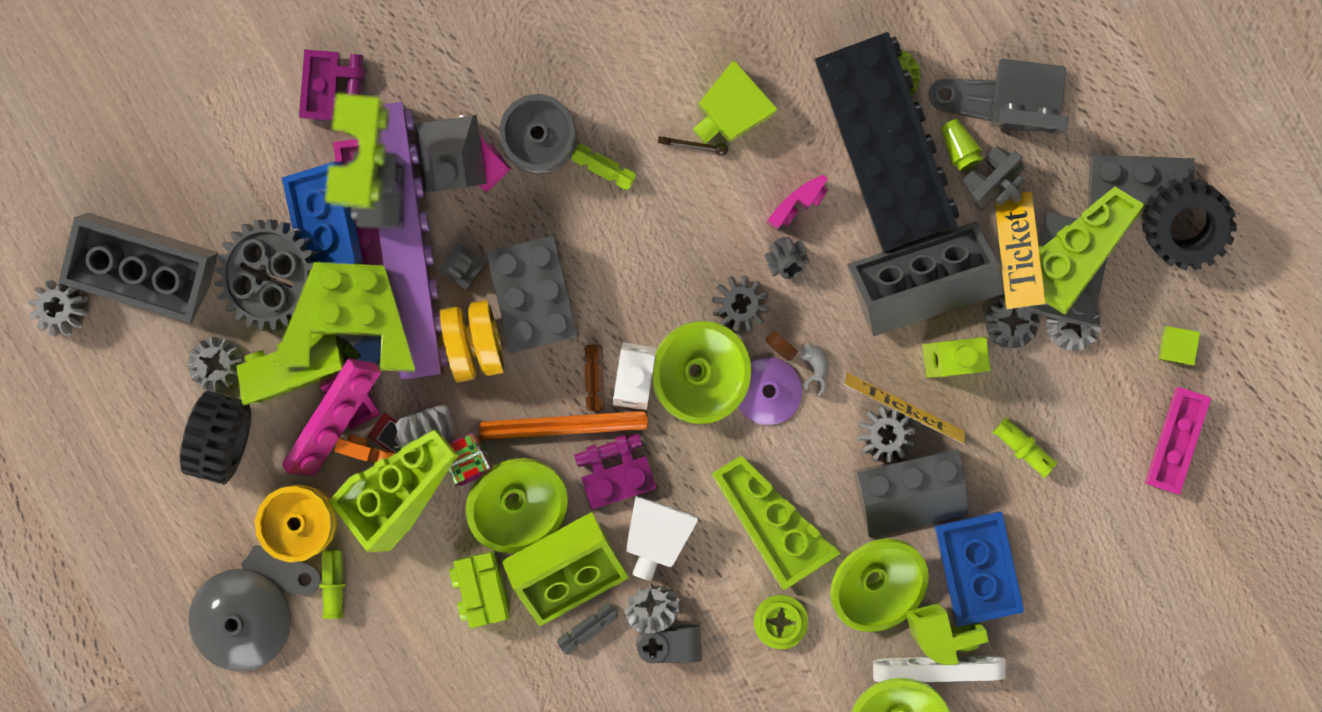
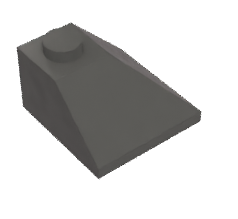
(450, 153)

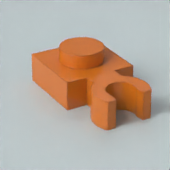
(357, 447)

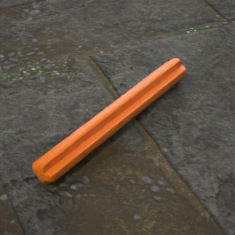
(563, 425)

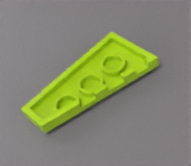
(1083, 246)

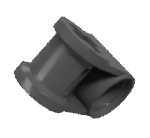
(677, 643)

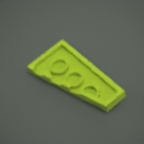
(777, 530)

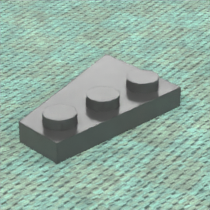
(1135, 175)

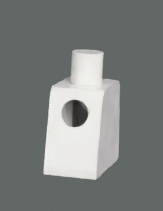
(634, 376)
(657, 535)

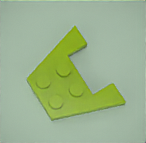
(346, 302)

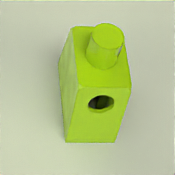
(732, 106)
(956, 357)

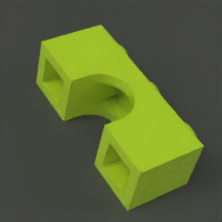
(358, 182)

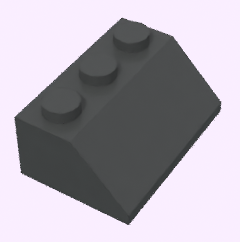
(912, 492)

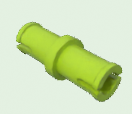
(1025, 447)

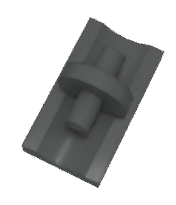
(1001, 183)

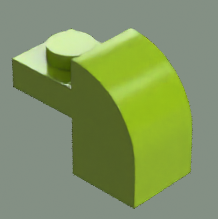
(938, 639)

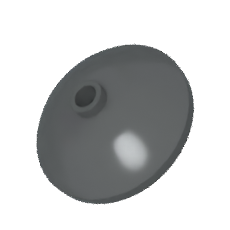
(260, 614)

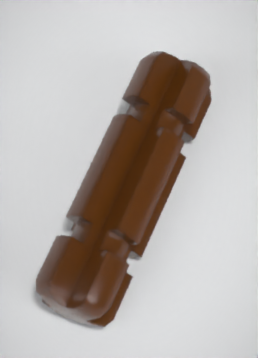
(594, 377)

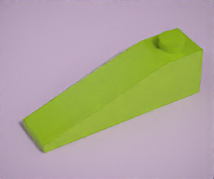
(392, 494)

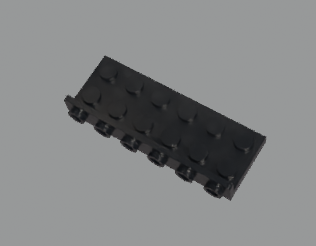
(887, 141)

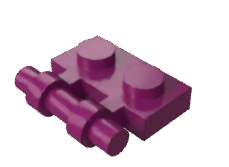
(320, 82)
(619, 481)

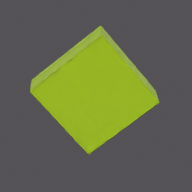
(1179, 345)

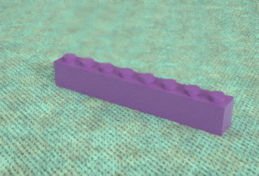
(409, 258)

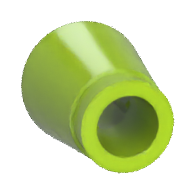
(961, 146)

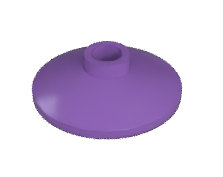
(786, 397)

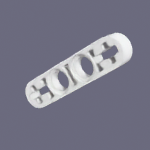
(926, 670)

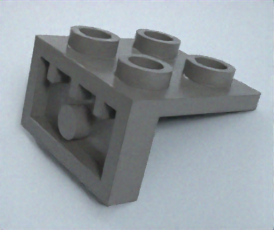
(1029, 97)

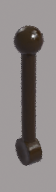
(721, 149)

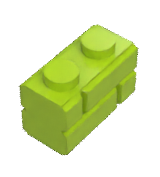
(481, 589)

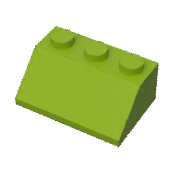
(263, 381)
(564, 569)

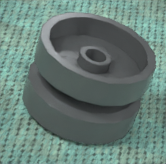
(523, 119)

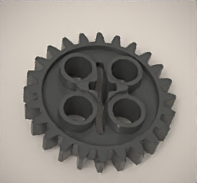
(276, 245)

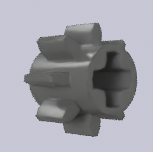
(787, 258)

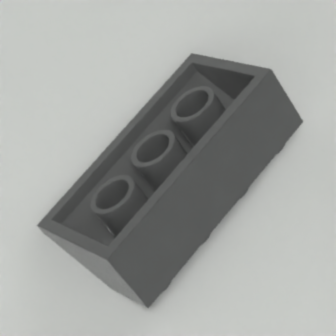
(137, 267)
(926, 278)

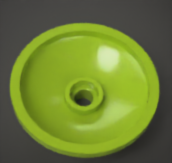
(721, 374)
(518, 521)
(883, 598)
(900, 696)

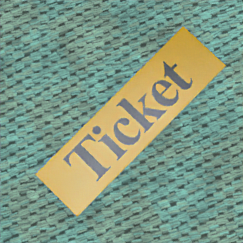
(1020, 253)
(905, 408)

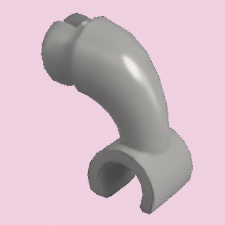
(819, 362)

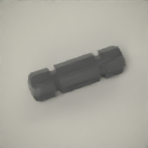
(587, 628)

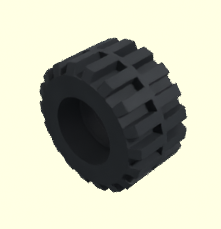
(1204, 245)
(215, 437)

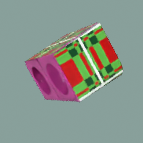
(471, 460)

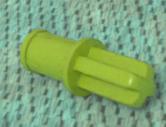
(332, 584)

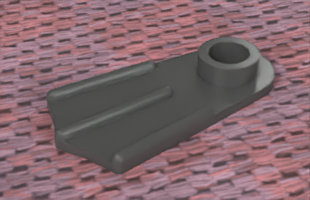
(967, 97)
(282, 573)

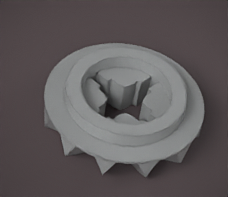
(1068, 339)
(229, 358)
(662, 615)

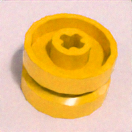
(477, 340)
(282, 537)

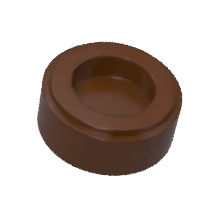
(781, 346)

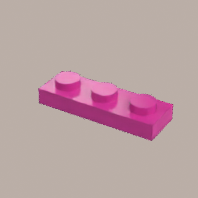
(1177, 440)

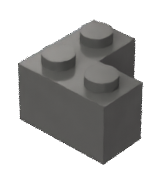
(389, 211)

